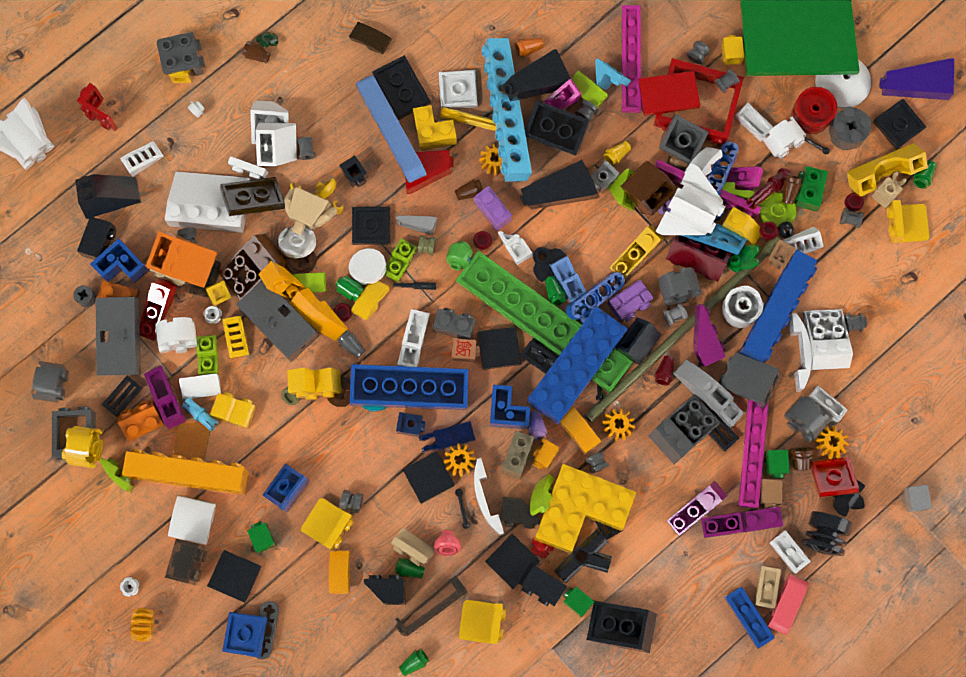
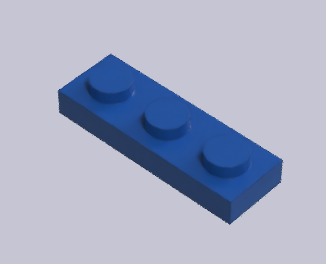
(749, 617)

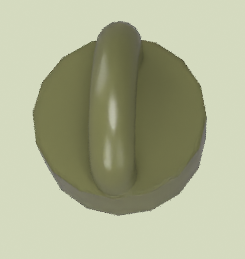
(289, 398)

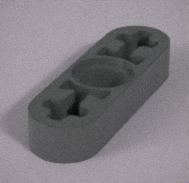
(269, 646)

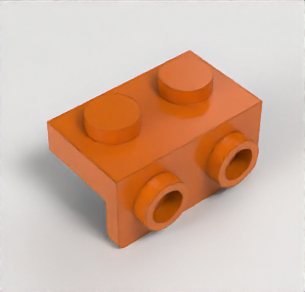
(139, 420)

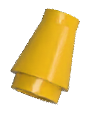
(617, 153)

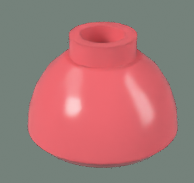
(447, 544)

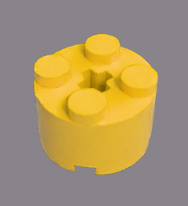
(83, 446)

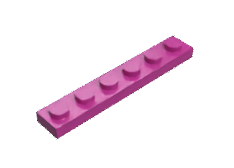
(631, 57)
(729, 200)
(752, 455)

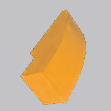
(318, 314)
(580, 431)

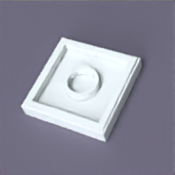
(458, 89)

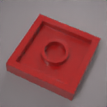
(834, 477)

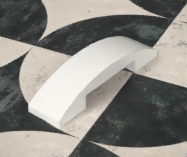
(798, 328)
(493, 521)

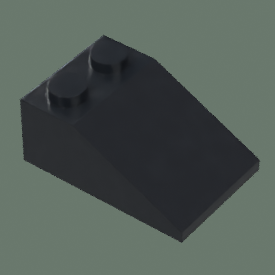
(106, 193)
(622, 626)

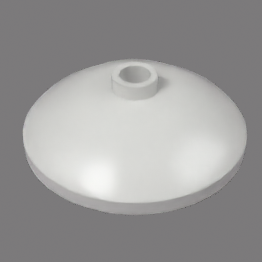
(847, 91)

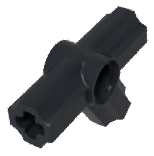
(594, 559)

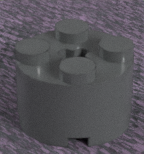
(855, 120)
(679, 286)
(49, 381)
(806, 418)

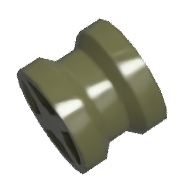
(426, 245)

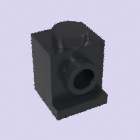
(352, 166)

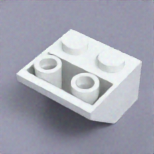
(275, 143)

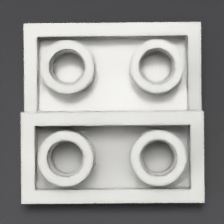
(192, 519)

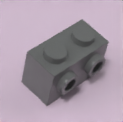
(454, 324)

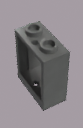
(66, 412)

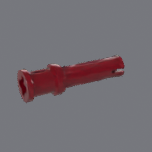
(774, 184)

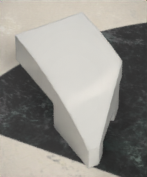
(516, 247)

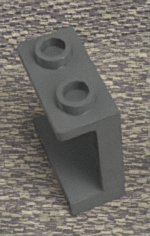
(750, 379)

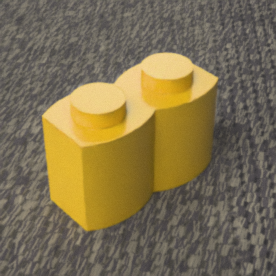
(233, 410)

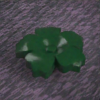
(267, 39)

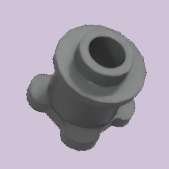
(855, 322)

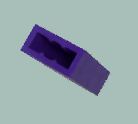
(925, 81)

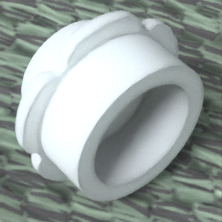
(196, 108)
(207, 314)
(124, 586)

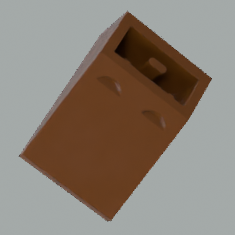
(243, 268)

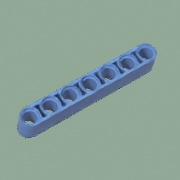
(391, 129)

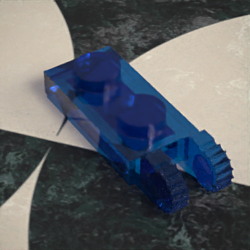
(449, 436)

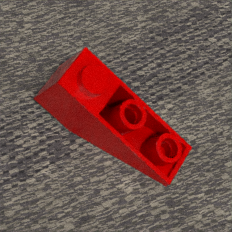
(156, 306)

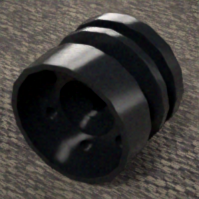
(827, 533)

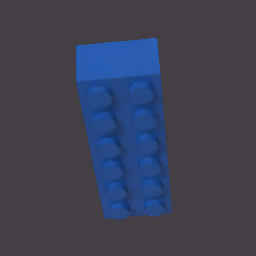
(778, 306)
(577, 365)
(409, 387)

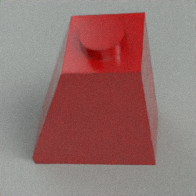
(436, 165)

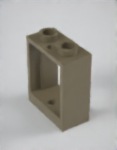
(517, 455)

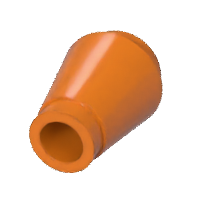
(528, 46)

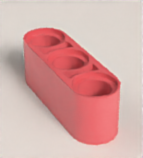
(787, 604)

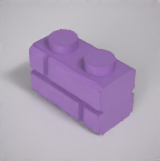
(493, 208)
(630, 301)

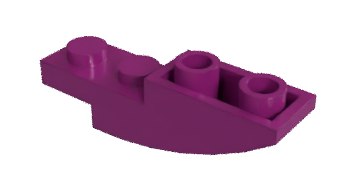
(742, 522)

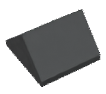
(682, 139)

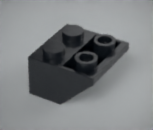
(389, 591)

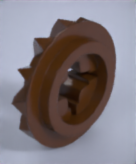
(294, 267)
(337, 400)

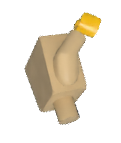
(308, 209)

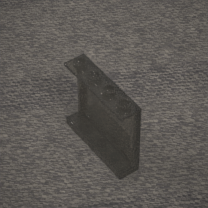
(435, 612)

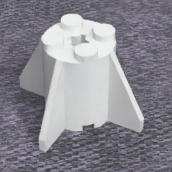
(24, 135)
(692, 206)

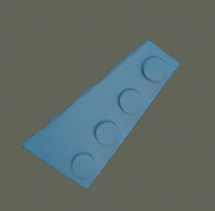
(721, 238)

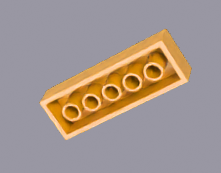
(184, 472)

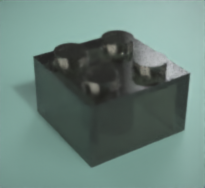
(186, 562)

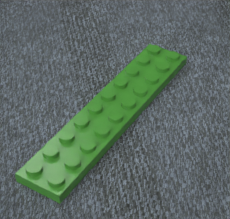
(532, 313)

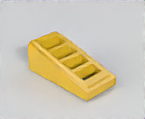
(230, 321)

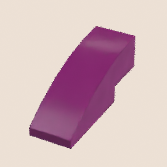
(164, 397)

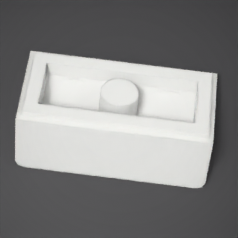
(200, 386)
(828, 404)

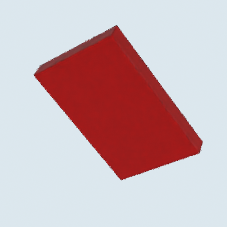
(669, 93)

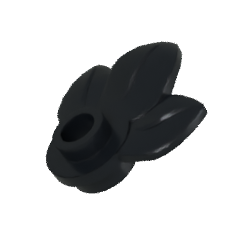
(542, 268)
(853, 501)

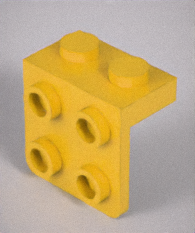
(907, 222)
(327, 524)
(481, 622)

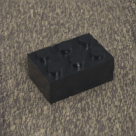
(557, 128)

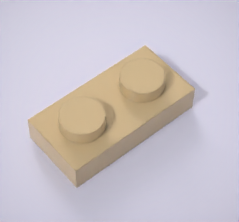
(767, 587)

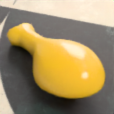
(326, 189)

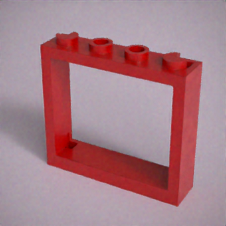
(708, 75)

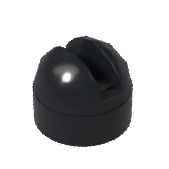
(783, 226)

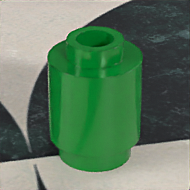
(349, 288)

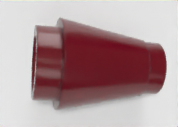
(664, 373)

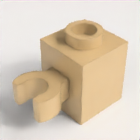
(888, 190)

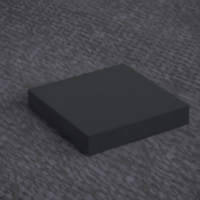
(899, 124)
(370, 225)
(499, 348)
(428, 477)
(511, 560)

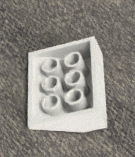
(198, 203)

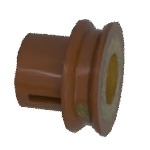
(802, 457)

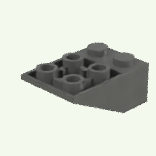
(684, 429)

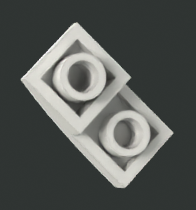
(706, 159)

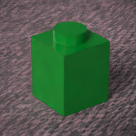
(777, 463)
(261, 537)
(577, 601)

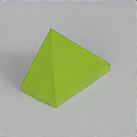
(619, 194)

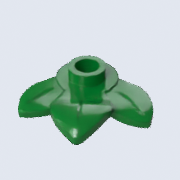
(745, 259)

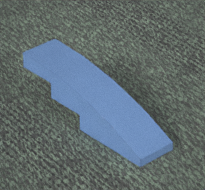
(570, 282)

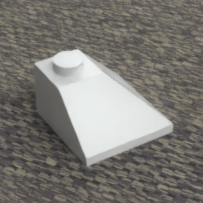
(266, 113)

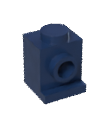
(404, 429)

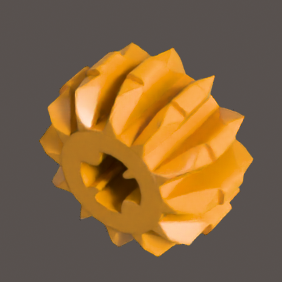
(486, 160)
(625, 424)
(837, 448)
(456, 454)
(142, 624)

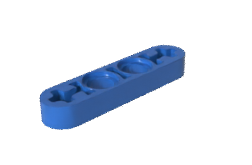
(721, 170)
(594, 293)

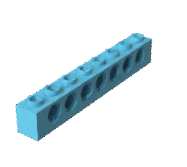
(512, 171)

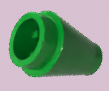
(924, 177)
(555, 292)
(406, 568)
(415, 661)

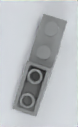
(709, 391)

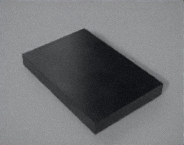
(401, 87)

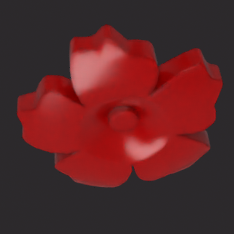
(541, 548)

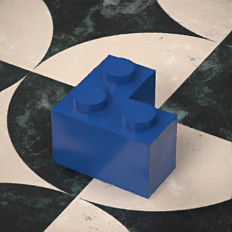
(119, 258)
(505, 414)

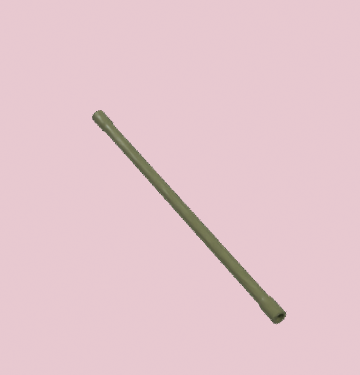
(597, 410)

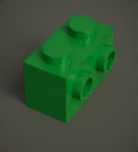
(812, 188)

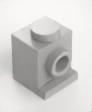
(609, 172)

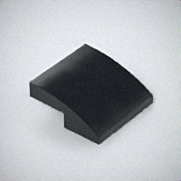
(539, 356)
(234, 576)

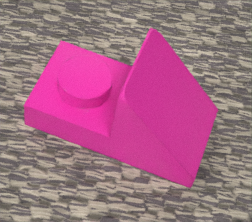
(564, 96)
(745, 177)

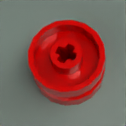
(814, 109)

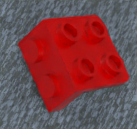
(90, 100)

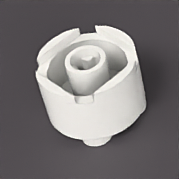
(784, 137)
(752, 307)
(176, 335)

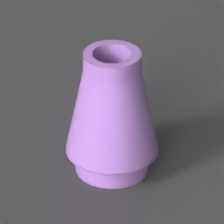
(536, 426)

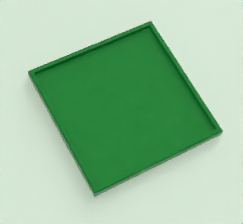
(799, 37)

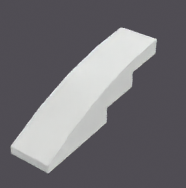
(413, 339)

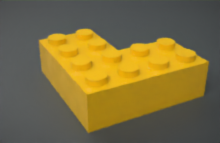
(581, 497)

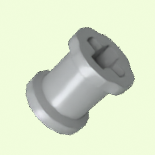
(675, 314)

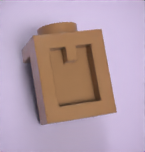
(781, 254)

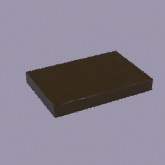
(252, 196)

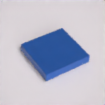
(244, 634)

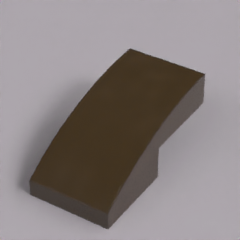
(370, 37)

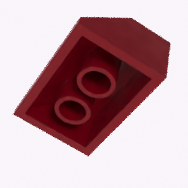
(702, 257)

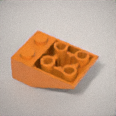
(181, 259)

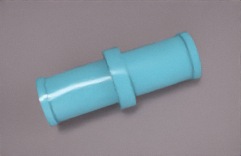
(200, 414)

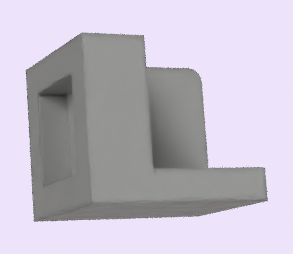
(917, 498)

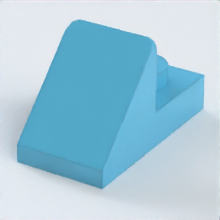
(607, 75)

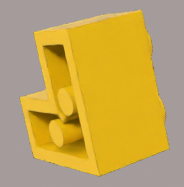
(433, 134)
(313, 383)

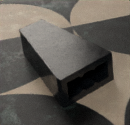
(538, 78)
(561, 187)

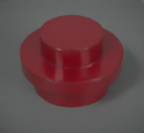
(854, 202)
(768, 230)
(482, 240)
(343, 311)

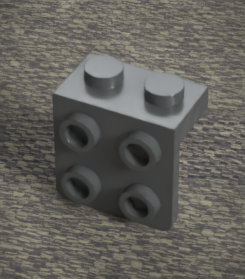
(180, 54)

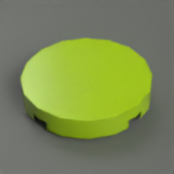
(777, 211)

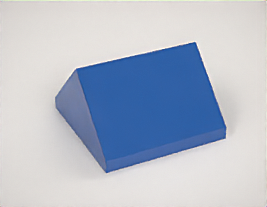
(286, 487)

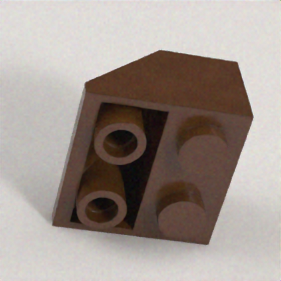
(649, 188)

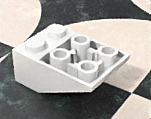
(828, 339)

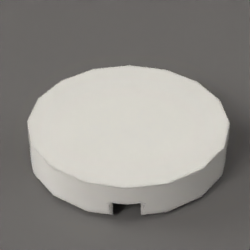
(296, 245)
(367, 266)

